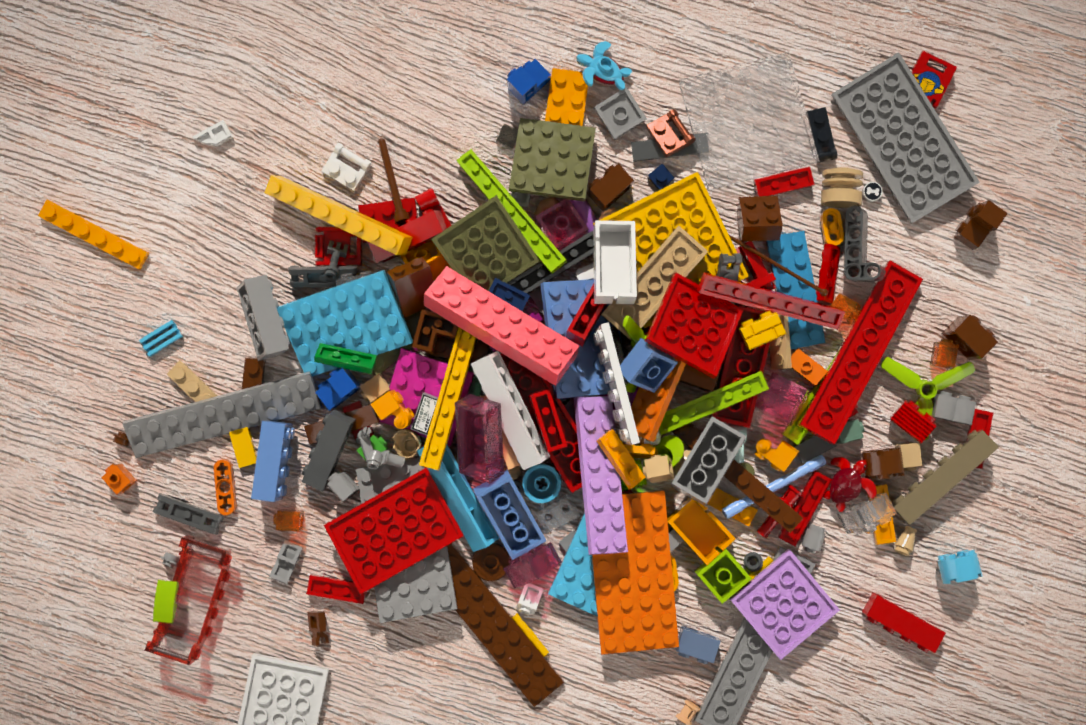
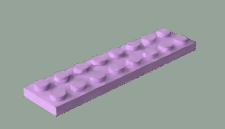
(599, 478)

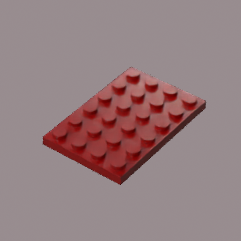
(393, 530)

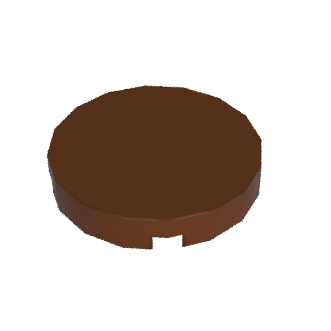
(490, 561)

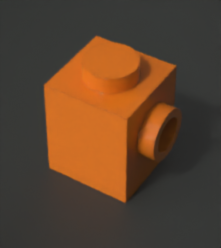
(118, 478)

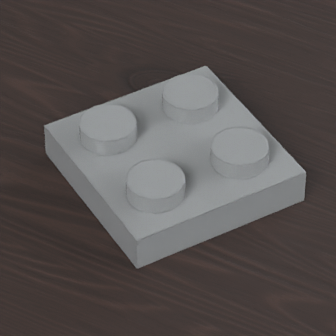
(620, 113)

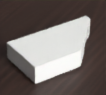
(214, 135)

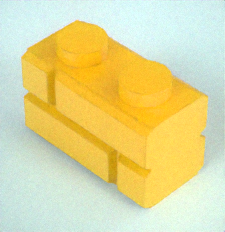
(762, 330)

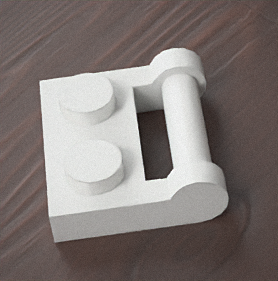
(344, 173)

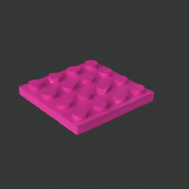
(417, 375)

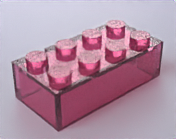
(479, 438)

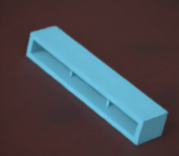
(463, 502)

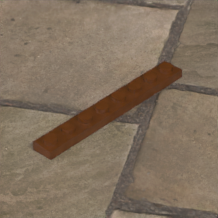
(748, 485)

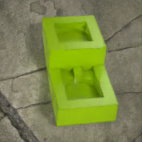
(164, 601)

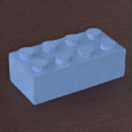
(272, 461)
(509, 515)

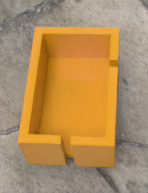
(700, 529)

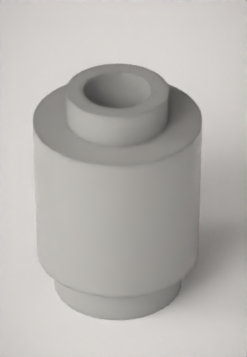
(813, 538)

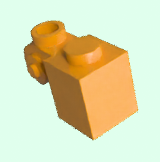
(392, 404)
(780, 457)

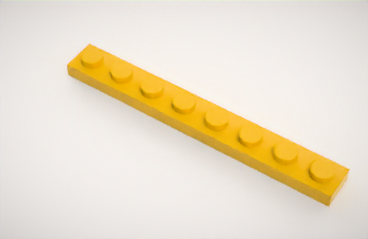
(449, 394)

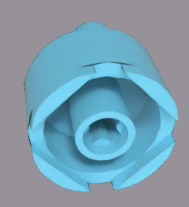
(546, 493)
(960, 567)

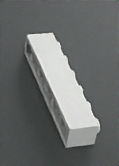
(516, 420)

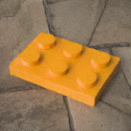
(566, 97)

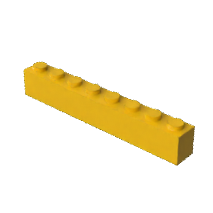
(338, 215)

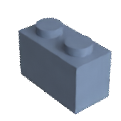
(697, 645)

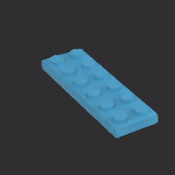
(793, 254)

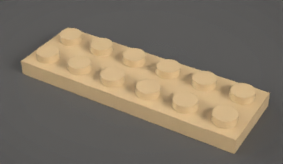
(677, 254)

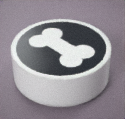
(872, 191)

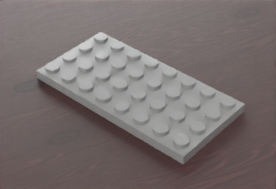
(905, 138)
(425, 585)

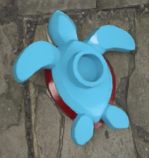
(602, 67)

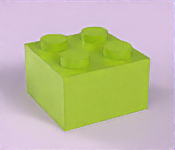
(723, 575)

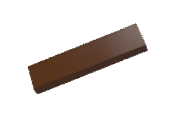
(364, 417)

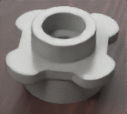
(169, 560)

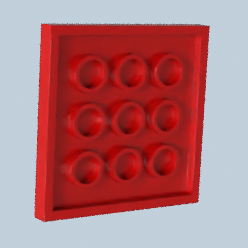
(694, 326)

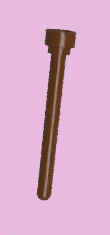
(400, 213)

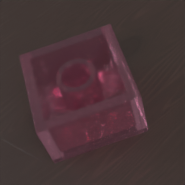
(561, 224)
(782, 399)

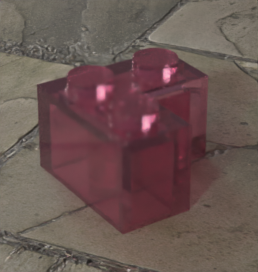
(532, 565)

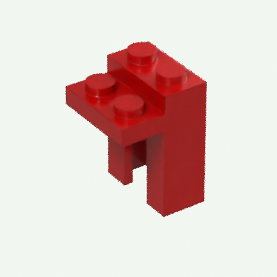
(760, 274)

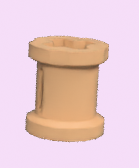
(688, 712)

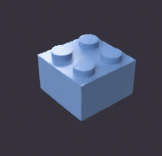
(647, 366)

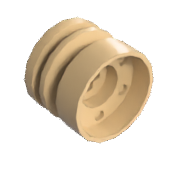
(842, 185)

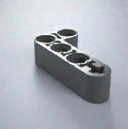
(860, 243)

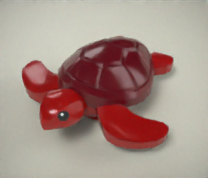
(848, 483)

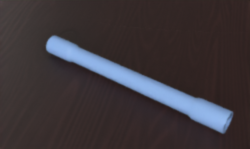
(810, 466)

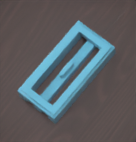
(143, 341)

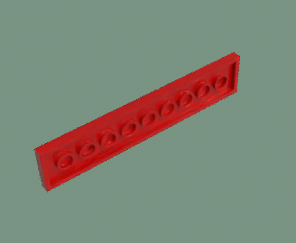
(860, 353)

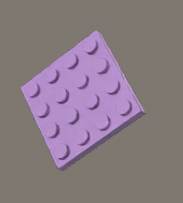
(784, 604)

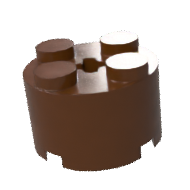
(883, 463)

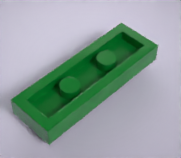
(345, 358)

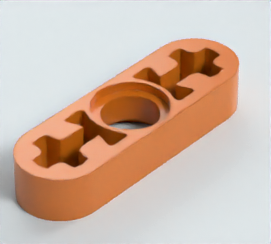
(219, 473)

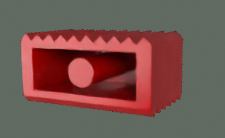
(913, 421)

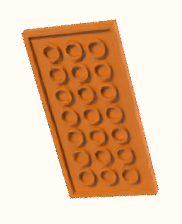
(637, 586)

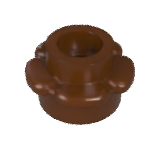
(121, 438)

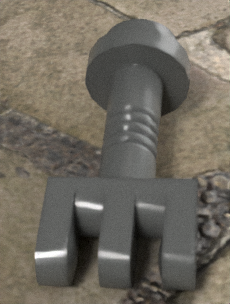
(332, 271)

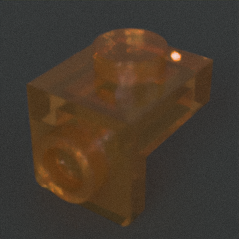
(848, 305)

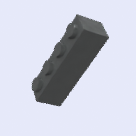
(328, 449)

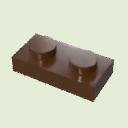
(253, 373)

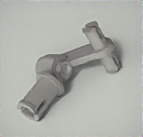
(374, 457)

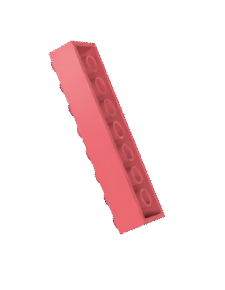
(501, 325)

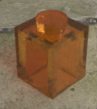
(944, 354)
(289, 520)

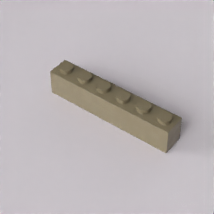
(945, 476)

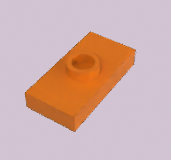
(807, 367)

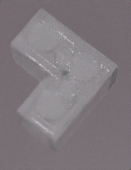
(867, 515)

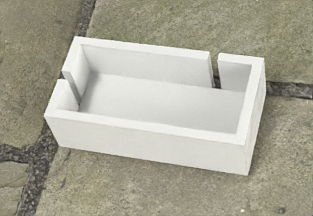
(614, 262)

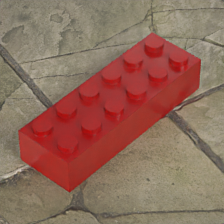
(738, 364)

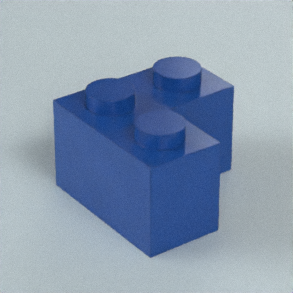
(527, 80)
(337, 388)

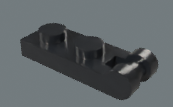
(822, 134)

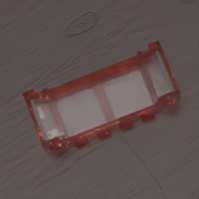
(201, 581)

